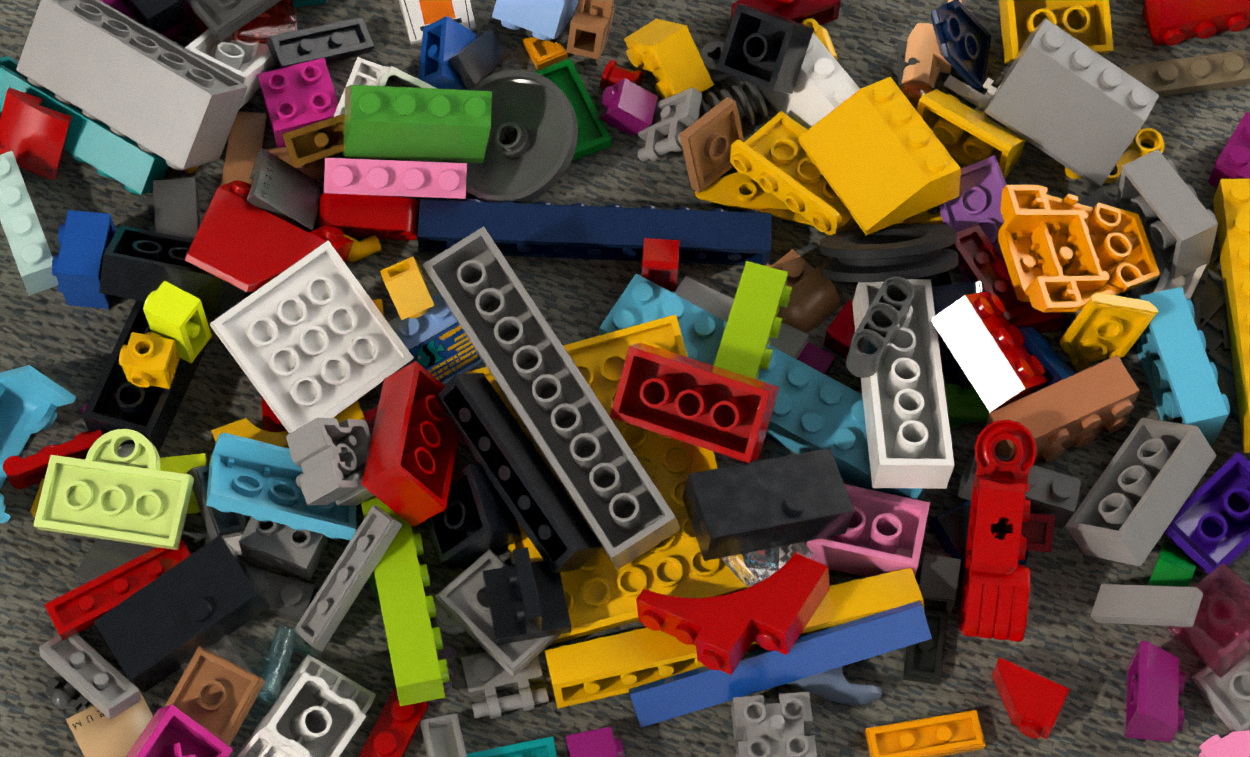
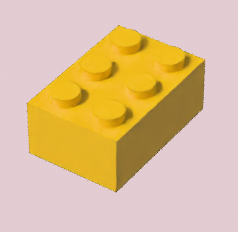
(1083, 19)

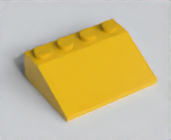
(881, 157)

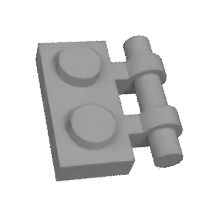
(670, 119)
(487, 676)

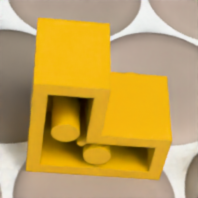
(670, 55)

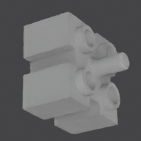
(331, 460)
(775, 727)

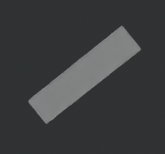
(789, 340)
(347, 577)

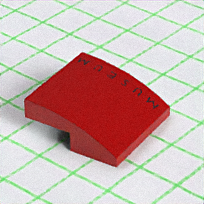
(33, 133)

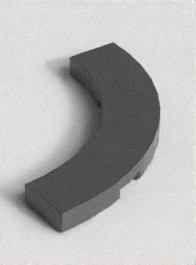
(1211, 320)

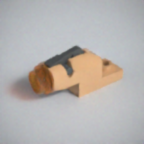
(920, 62)

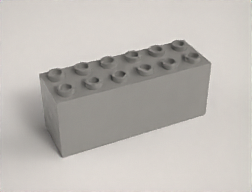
(131, 80)

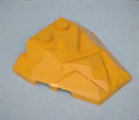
(1070, 251)

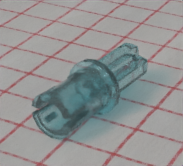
(277, 663)

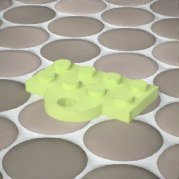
(115, 495)

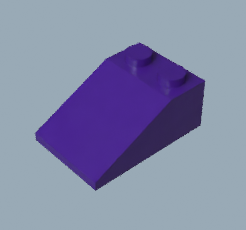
(1216, 518)

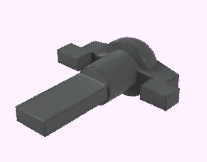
(64, 698)

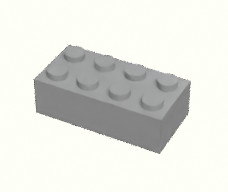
(1141, 491)

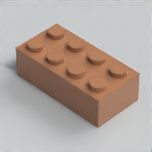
(1072, 409)

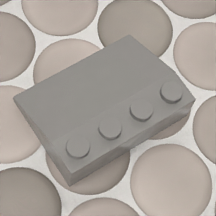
(1071, 103)

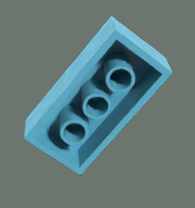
(1178, 366)

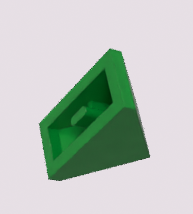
(1172, 568)

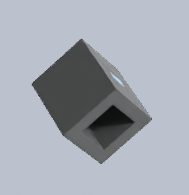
(939, 580)

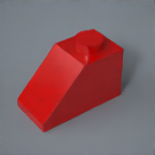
(1028, 698)

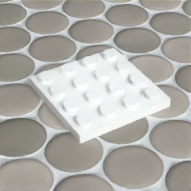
(311, 340)

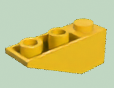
(407, 288)

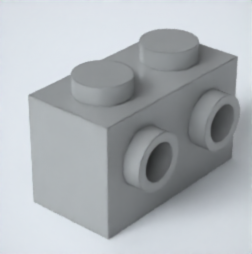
(283, 547)

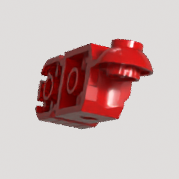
(993, 582)

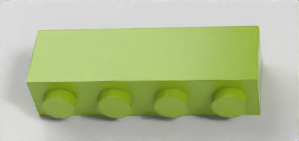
(753, 320)

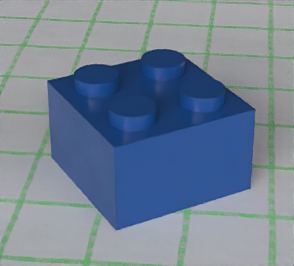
(80, 258)

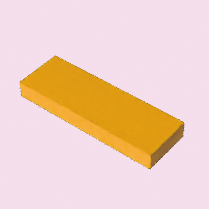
(927, 736)

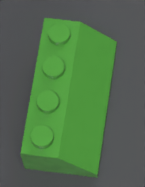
(416, 123)

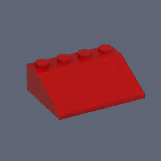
(1184, 19)

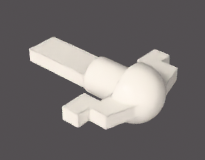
(971, 94)

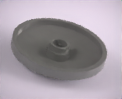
(528, 138)

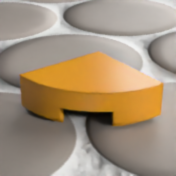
(544, 52)

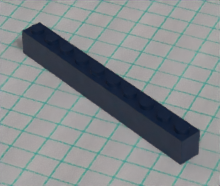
(597, 232)

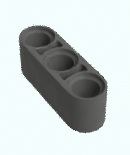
(886, 311)

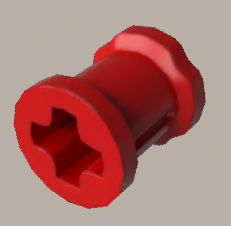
(615, 73)

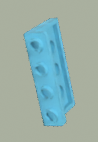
(262, 484)

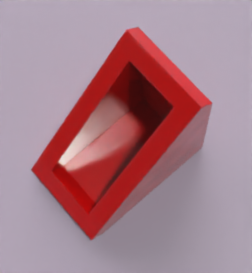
(661, 262)

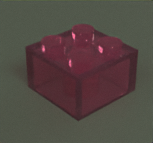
(1222, 622)

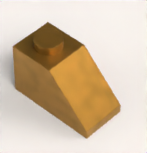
(315, 141)

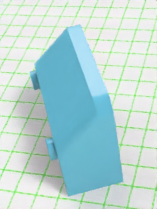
(26, 407)

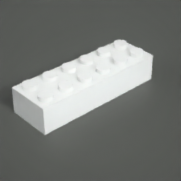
(907, 399)

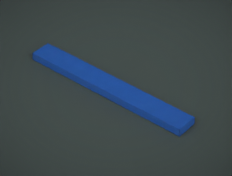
(768, 669)

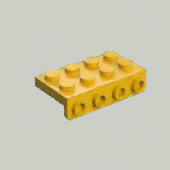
(785, 170)

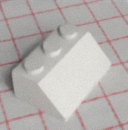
(818, 90)

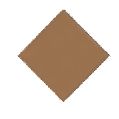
(709, 142)
(216, 694)

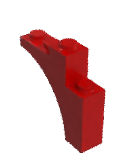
(727, 625)

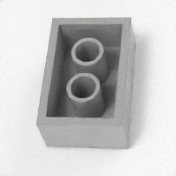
(1168, 213)

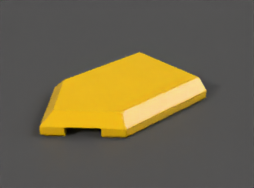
(1106, 328)

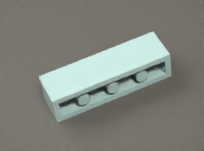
(24, 229)

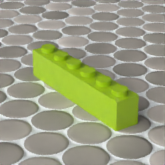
(407, 616)

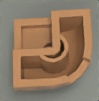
(812, 294)

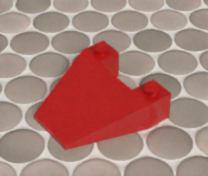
(251, 244)

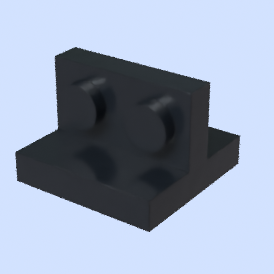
(525, 600)

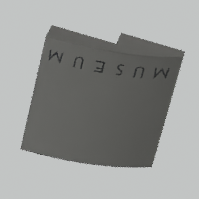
(284, 191)

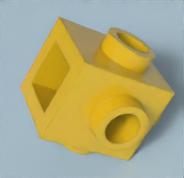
(149, 360)

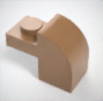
(590, 28)

